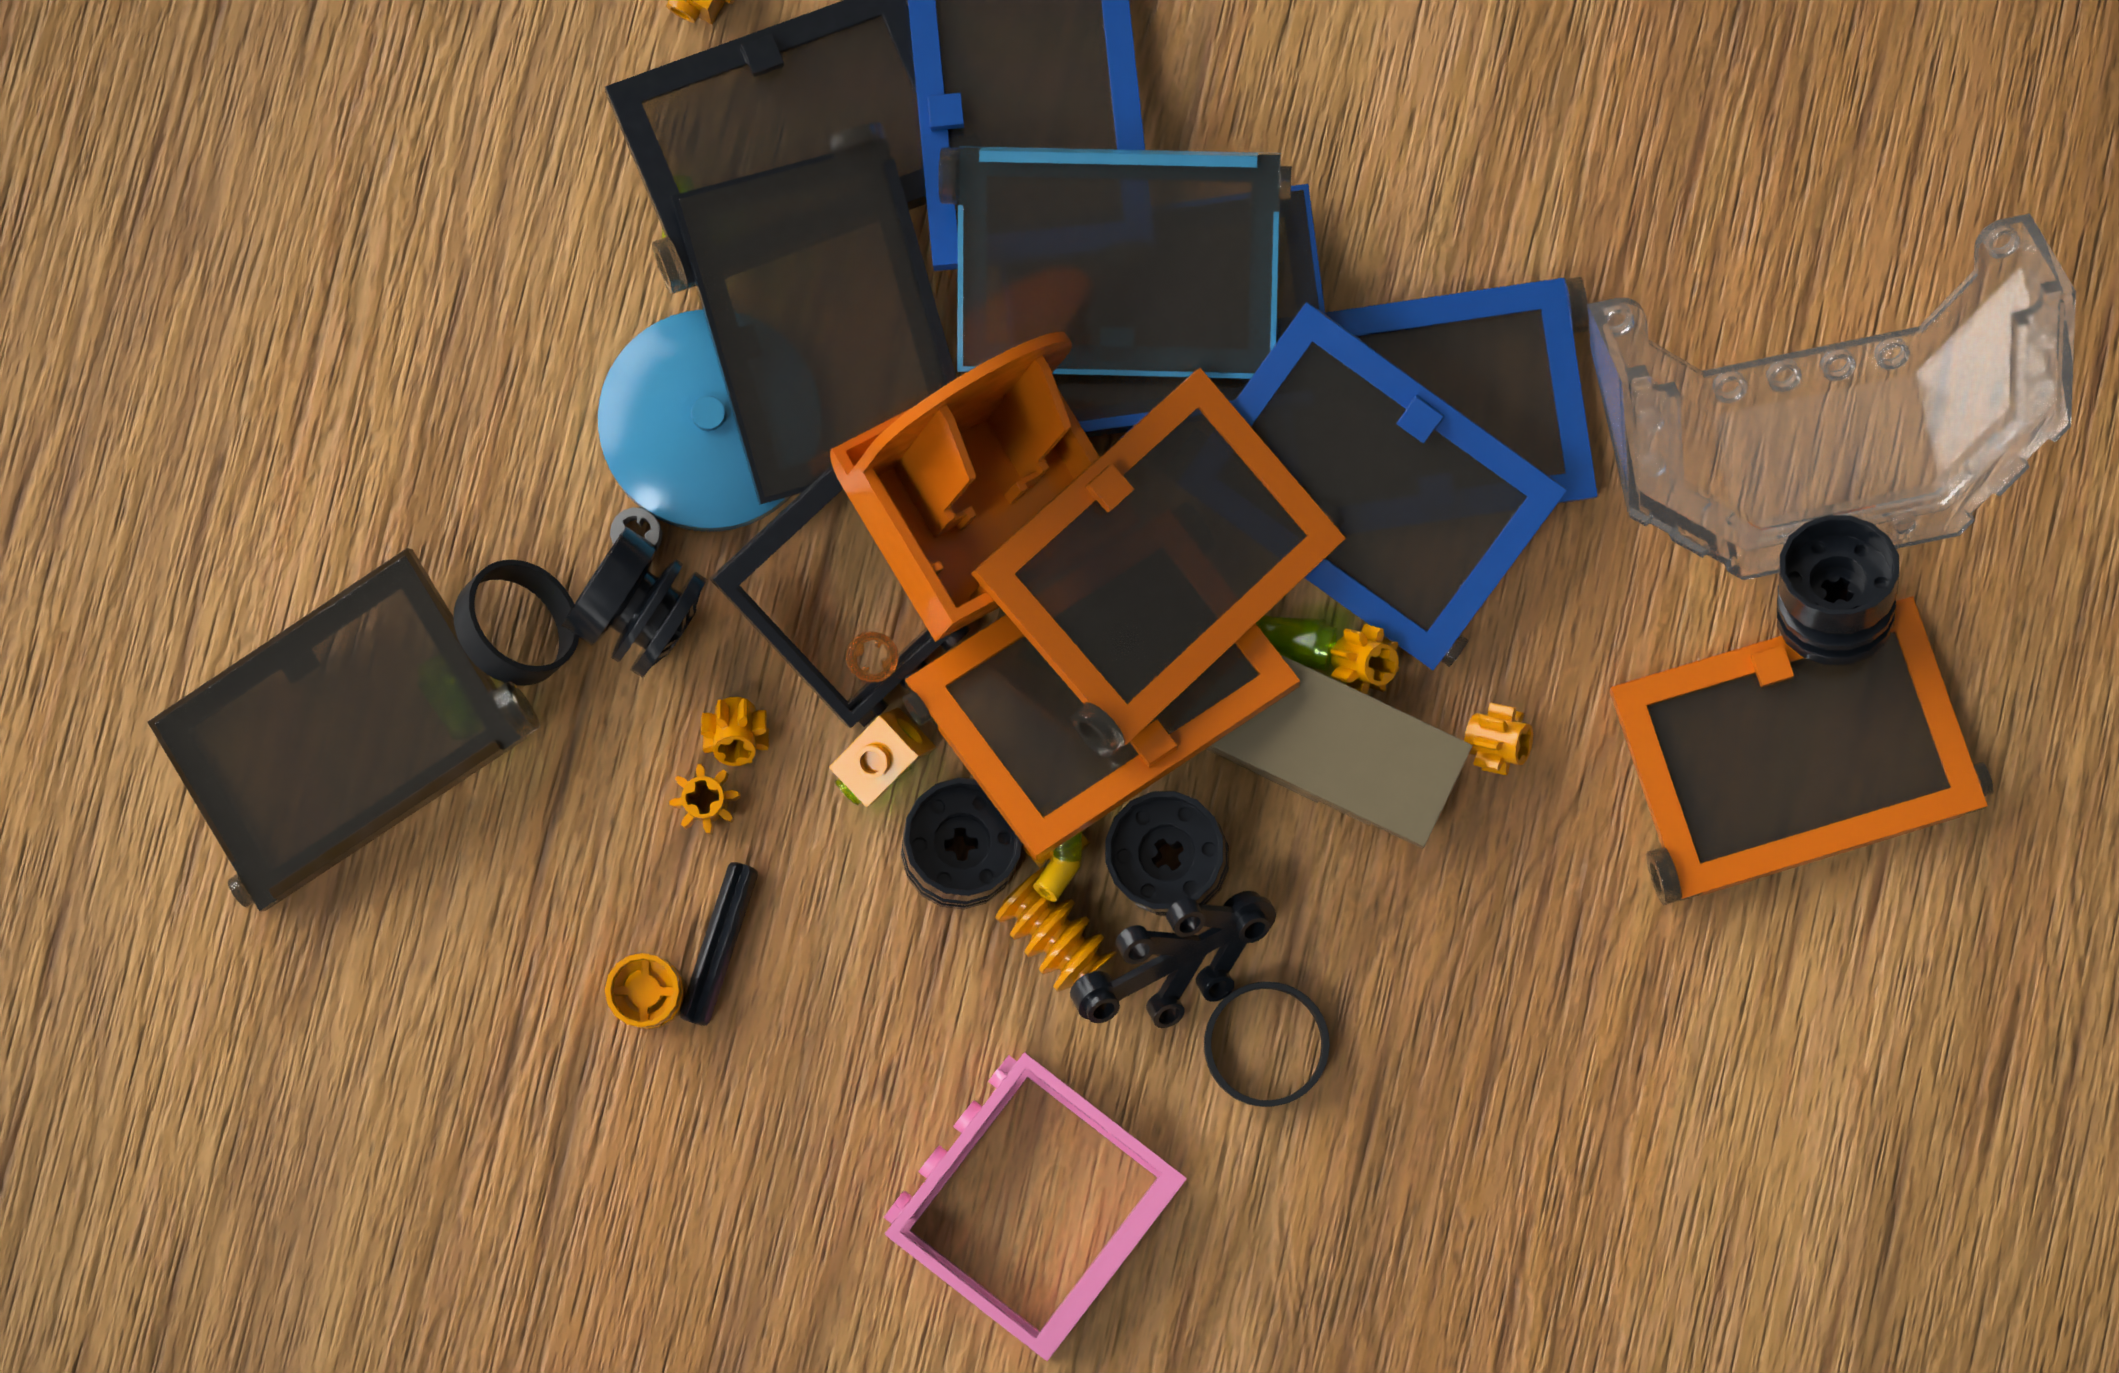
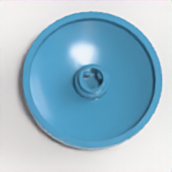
(674, 430)

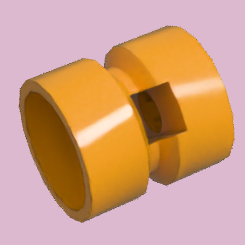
(645, 991)

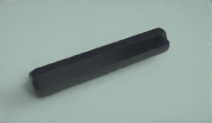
(718, 943)

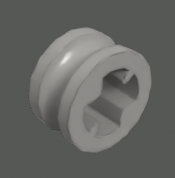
(641, 515)

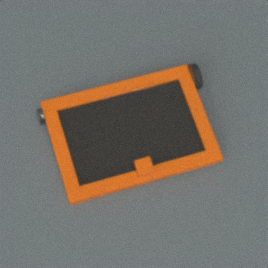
(1158, 559)
(1016, 734)
(1793, 760)

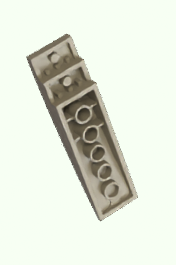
(1351, 755)

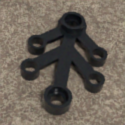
(1239, 921)

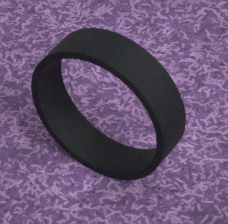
(479, 648)
(1325, 1045)

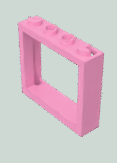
(944, 1163)

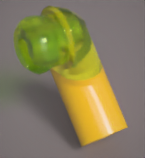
(1061, 869)

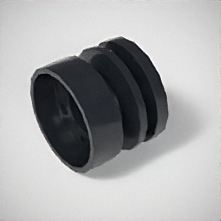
(1837, 589)
(635, 603)
(950, 811)
(1148, 825)

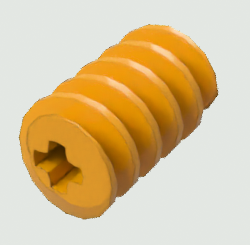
(1053, 934)

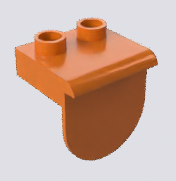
(965, 476)

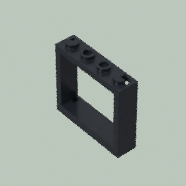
(869, 699)

